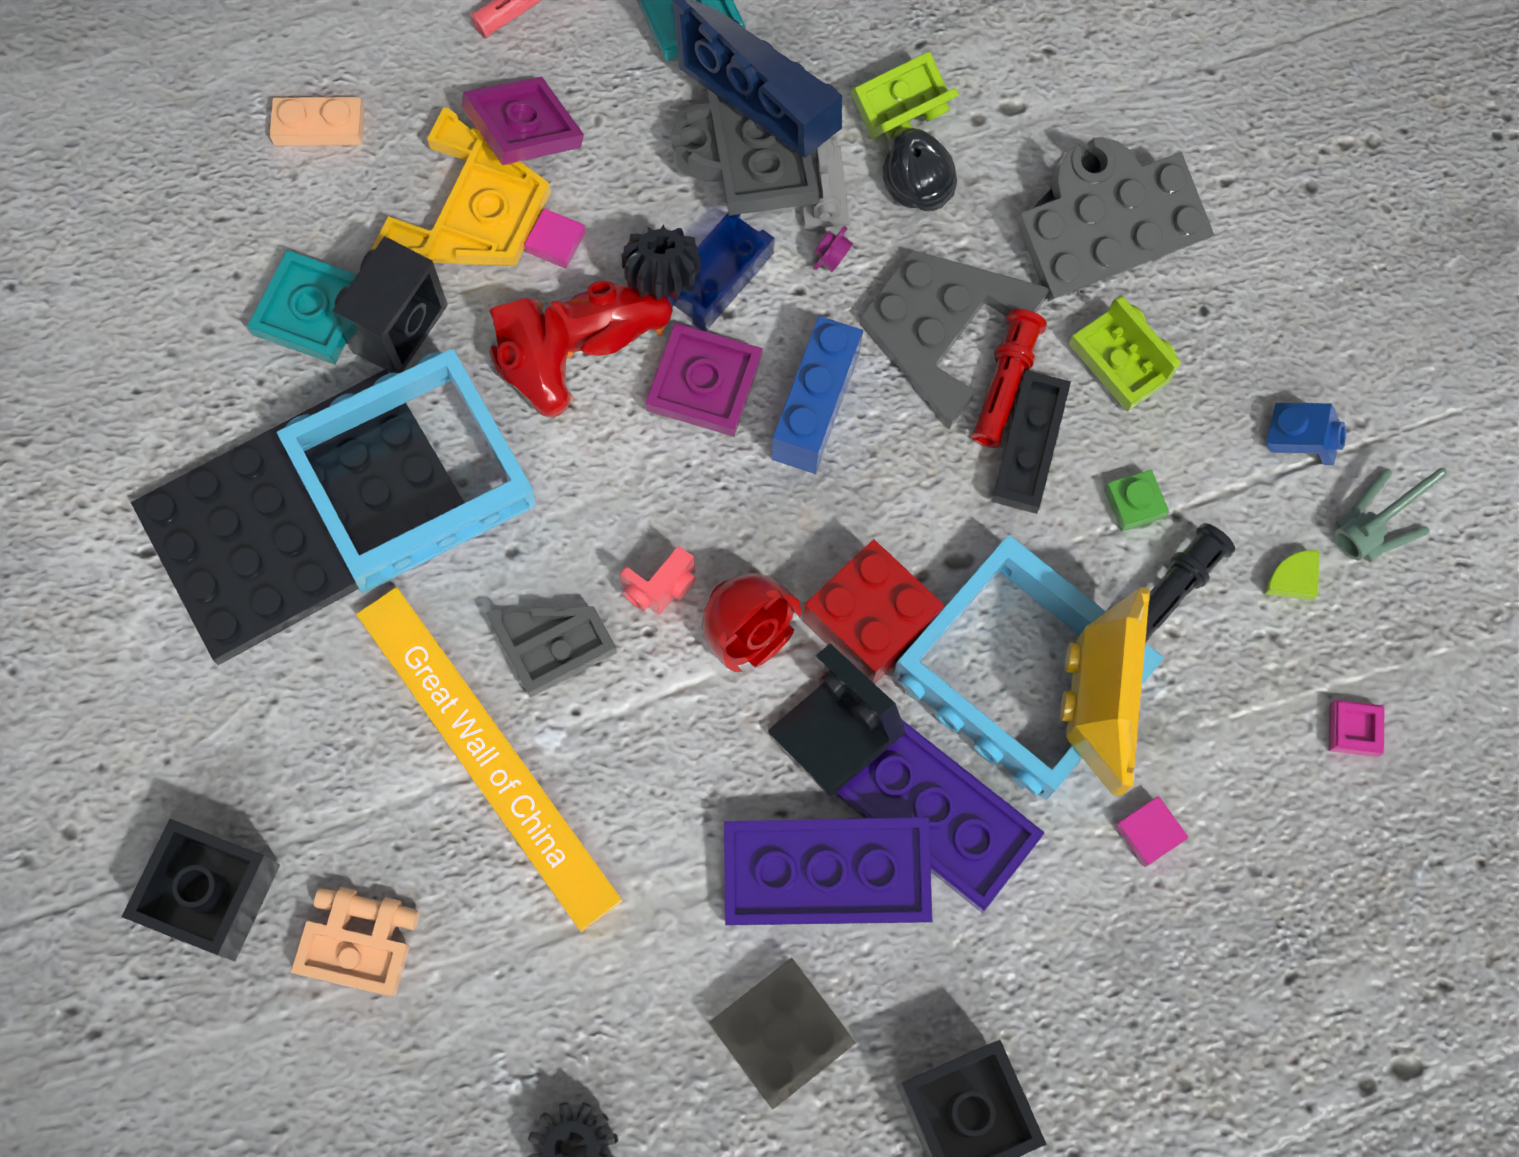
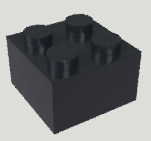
(390, 305)
(201, 890)
(972, 1107)

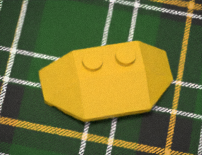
(1107, 691)

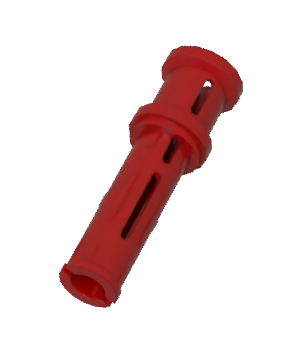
(1012, 359)

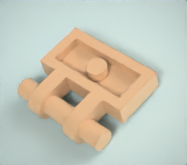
(351, 957)

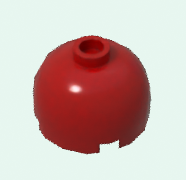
(748, 620)

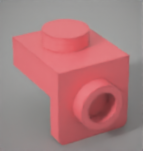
(670, 581)

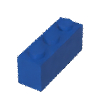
(816, 395)

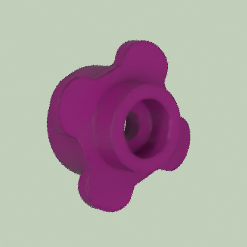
(832, 249)

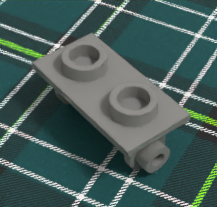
(829, 174)

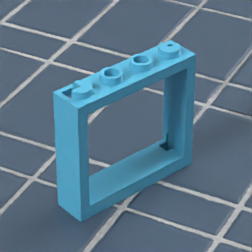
(439, 533)
(958, 713)

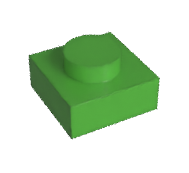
(1136, 500)

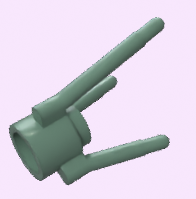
(1364, 534)

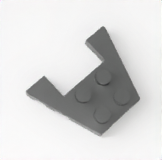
(927, 311)

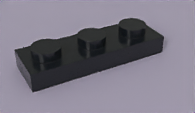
(1031, 442)

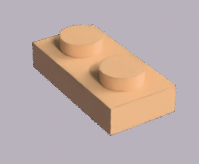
(317, 121)

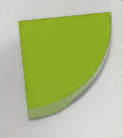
(1296, 576)

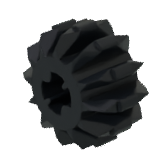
(661, 262)
(567, 1129)

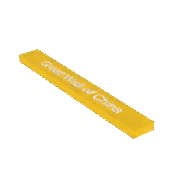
(490, 760)

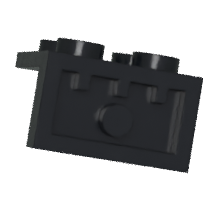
(838, 724)

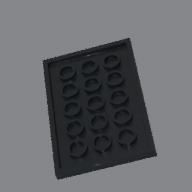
(251, 541)

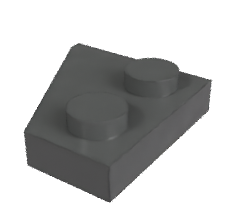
(551, 643)

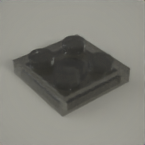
(782, 1033)

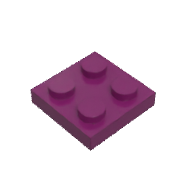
(522, 120)
(704, 379)

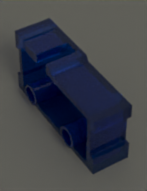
(728, 263)

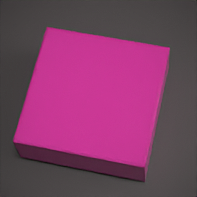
(555, 238)
(1356, 728)
(1151, 831)

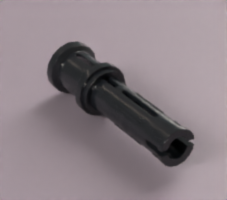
(1187, 571)

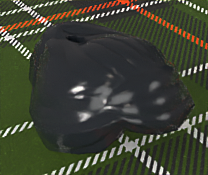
(919, 180)

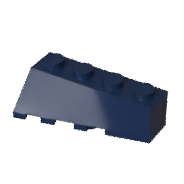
(755, 78)

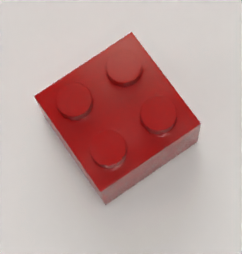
(872, 611)

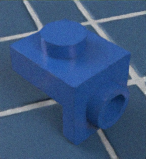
(1307, 429)

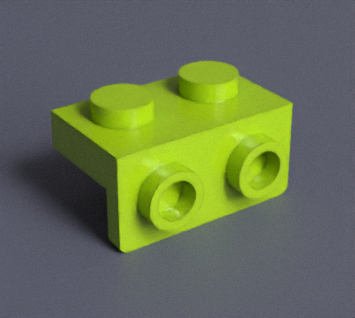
(903, 95)
(1126, 353)

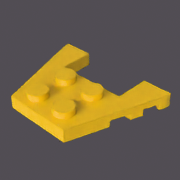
(487, 209)

